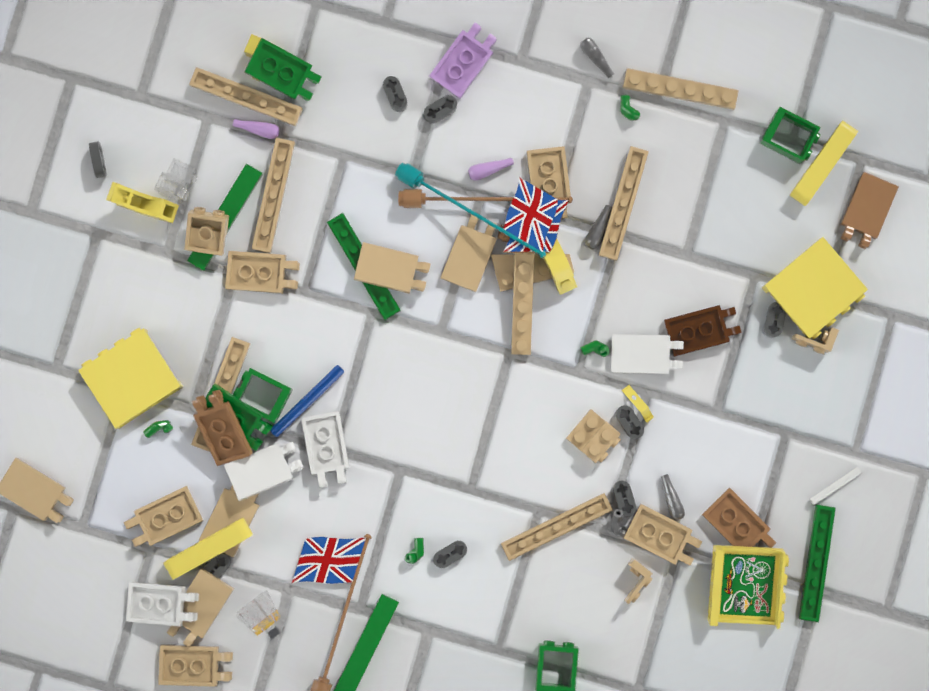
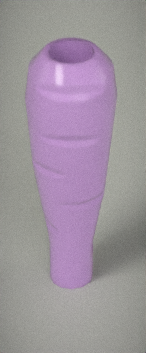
(262, 129)
(483, 170)

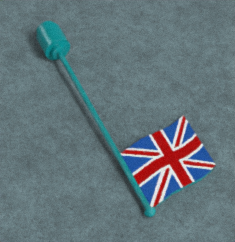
(526, 218)

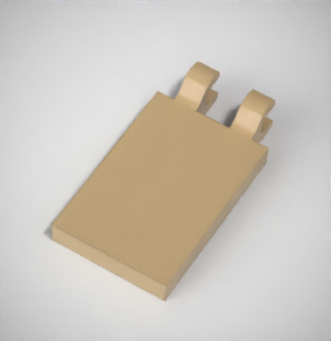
(549, 172)
(469, 256)
(389, 268)
(259, 272)
(33, 491)
(228, 511)
(165, 517)
(661, 535)
(212, 598)
(192, 665)

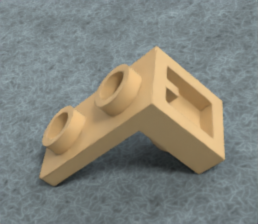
(828, 339)
(638, 570)

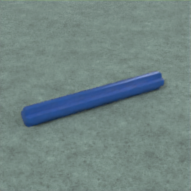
(307, 400)

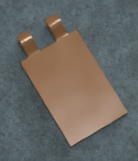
(868, 208)
(221, 429)
(737, 521)

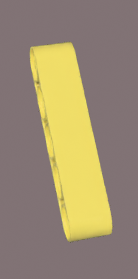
(823, 163)
(208, 548)

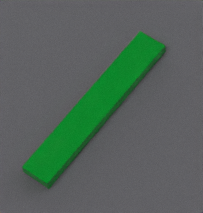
(231, 206)
(352, 246)
(817, 563)
(367, 644)

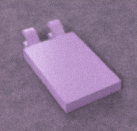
(463, 61)

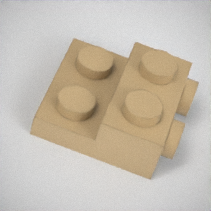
(206, 231)
(594, 436)

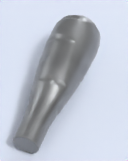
(593, 52)
(597, 230)
(673, 502)

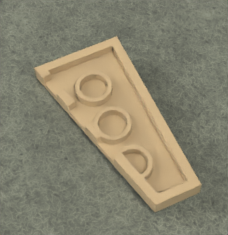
(504, 269)

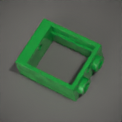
(780, 114)
(281, 401)
(550, 646)

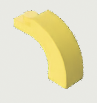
(142, 203)
(560, 269)

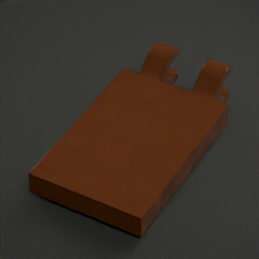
(701, 329)

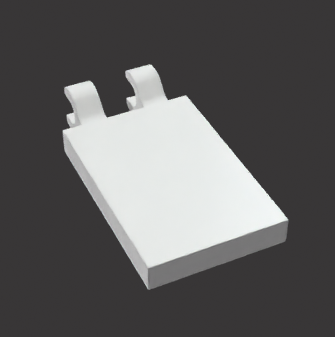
(643, 354)
(326, 446)
(262, 470)
(159, 604)

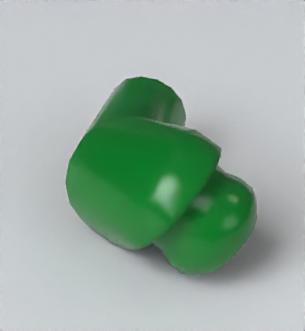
(626, 110)
(597, 347)
(156, 426)
(416, 553)

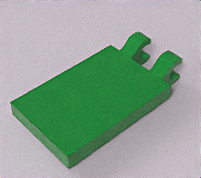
(281, 70)
(246, 416)

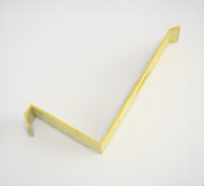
(638, 403)

